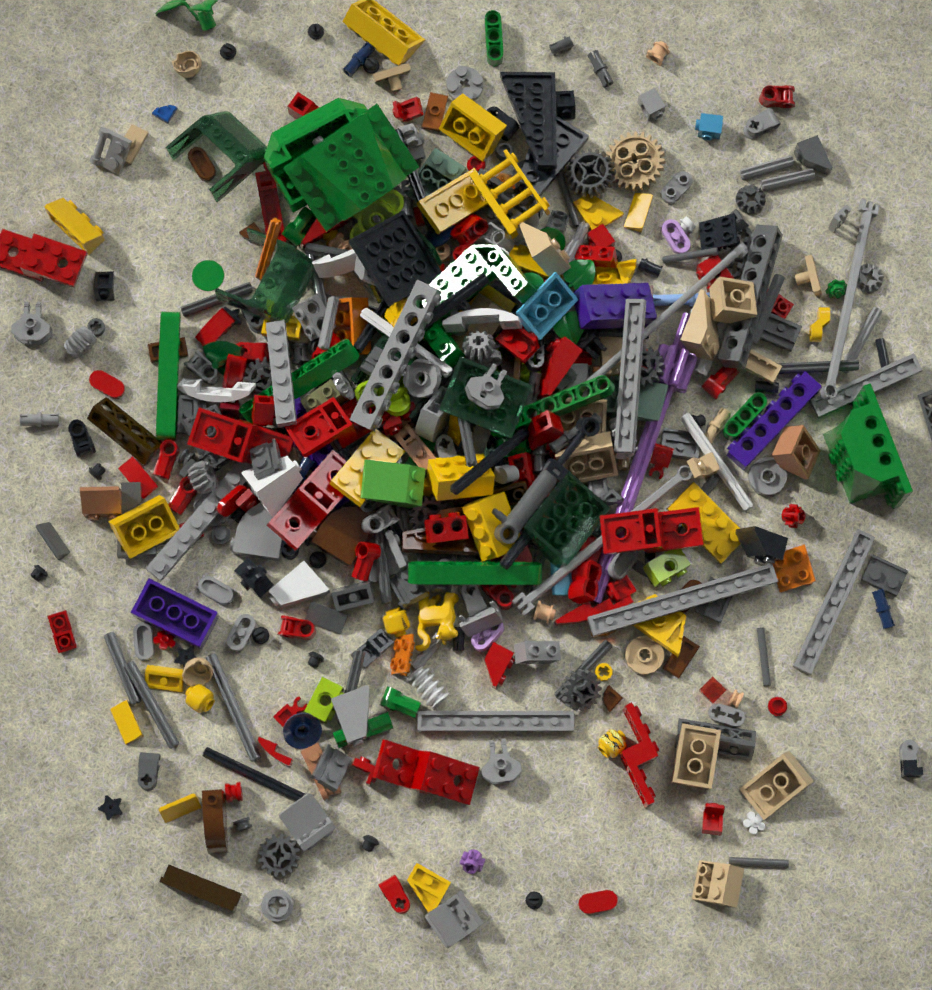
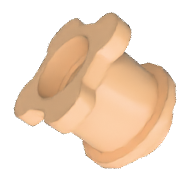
(658, 52)
(340, 242)
(445, 256)
(544, 612)

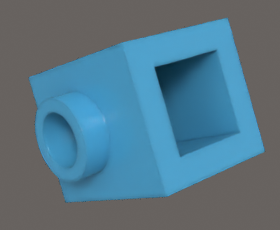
(709, 126)

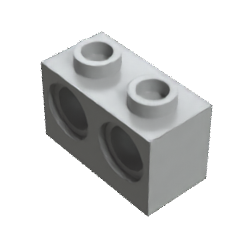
(311, 318)
(537, 652)

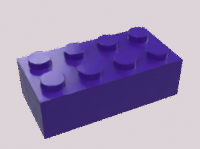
(604, 304)
(175, 614)

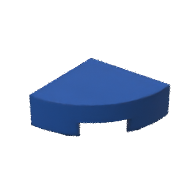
(165, 113)

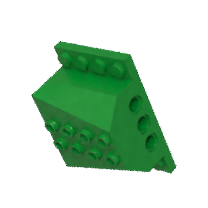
(351, 168)
(867, 454)

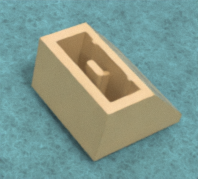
(718, 883)

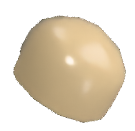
(193, 64)
(197, 672)

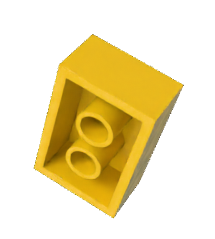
(472, 127)
(445, 471)

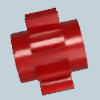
(793, 515)

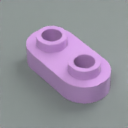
(676, 237)
(488, 636)

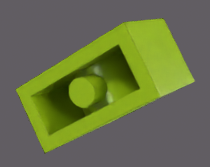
(659, 575)
(324, 688)

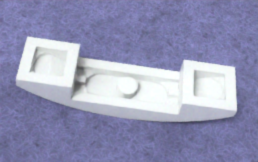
(335, 266)
(458, 321)
(194, 388)

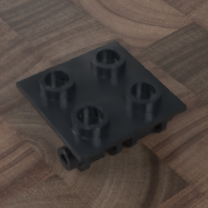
(719, 233)

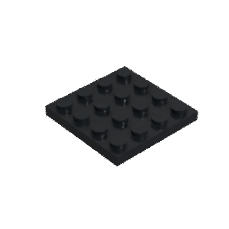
(395, 257)

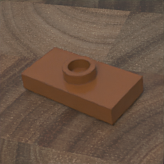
(435, 111)

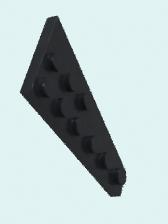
(535, 108)
(569, 142)

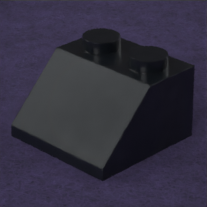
(762, 544)

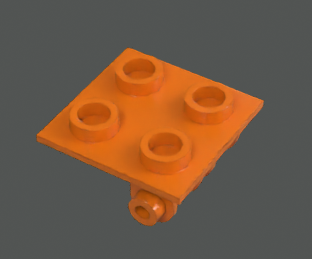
(794, 569)
(403, 647)

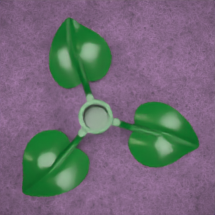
(204, 9)
(581, 273)

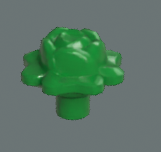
(836, 289)

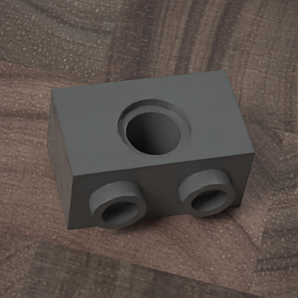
(353, 595)

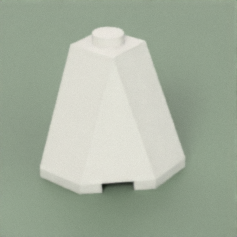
(276, 487)

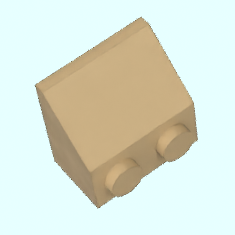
(732, 300)

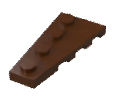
(415, 542)

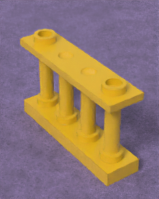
(491, 195)

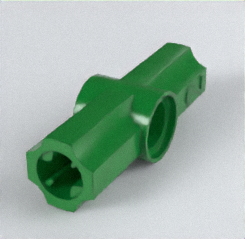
(375, 725)

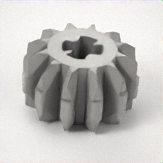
(80, 342)
(478, 346)
(203, 477)

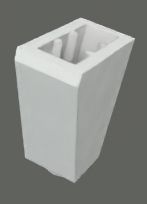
(298, 587)

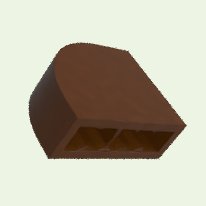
(341, 533)
(215, 821)

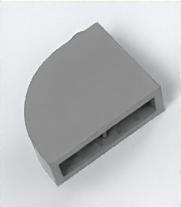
(431, 420)
(255, 538)

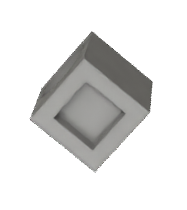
(651, 104)

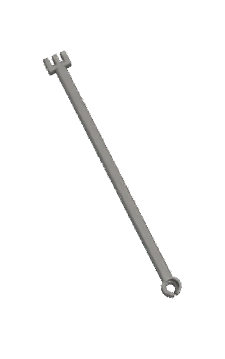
(868, 213)
(740, 251)
(596, 545)

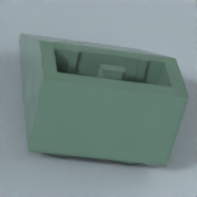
(437, 172)
(650, 400)

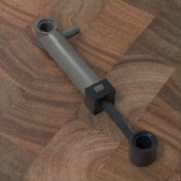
(552, 472)

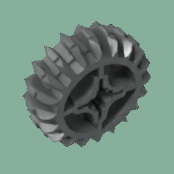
(596, 161)

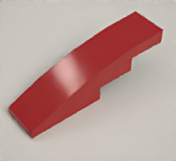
(582, 612)

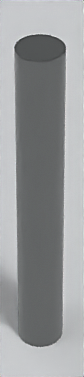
(568, 200)
(690, 255)
(763, 656)
(759, 862)

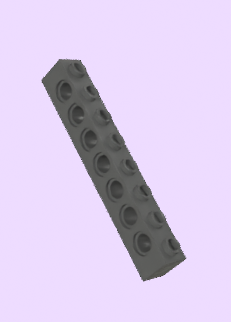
(766, 256)

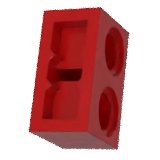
(446, 532)

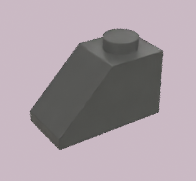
(813, 155)

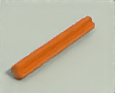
(268, 248)

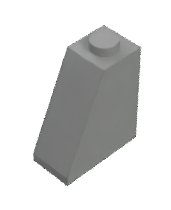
(353, 714)

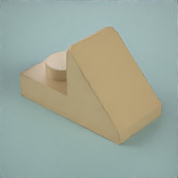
(704, 466)

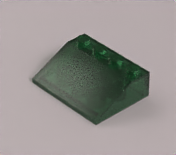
(500, 420)
(565, 520)

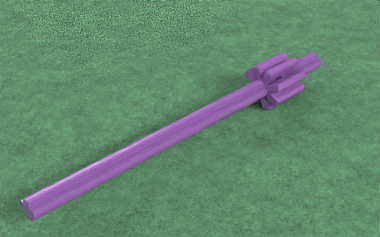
(677, 376)

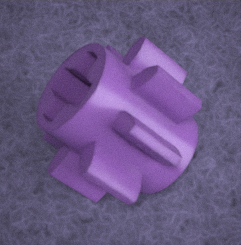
(472, 861)

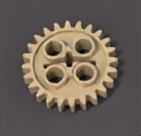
(638, 176)

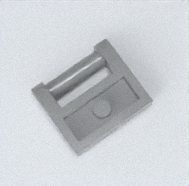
(116, 153)

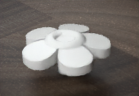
(753, 822)

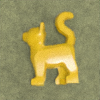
(435, 615)

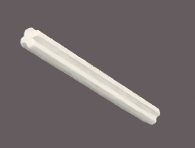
(421, 352)
(723, 472)

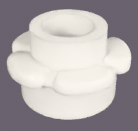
(687, 225)

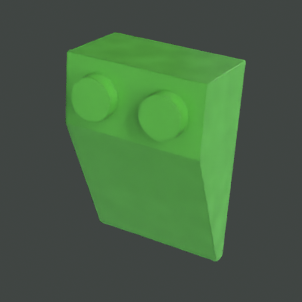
(393, 483)

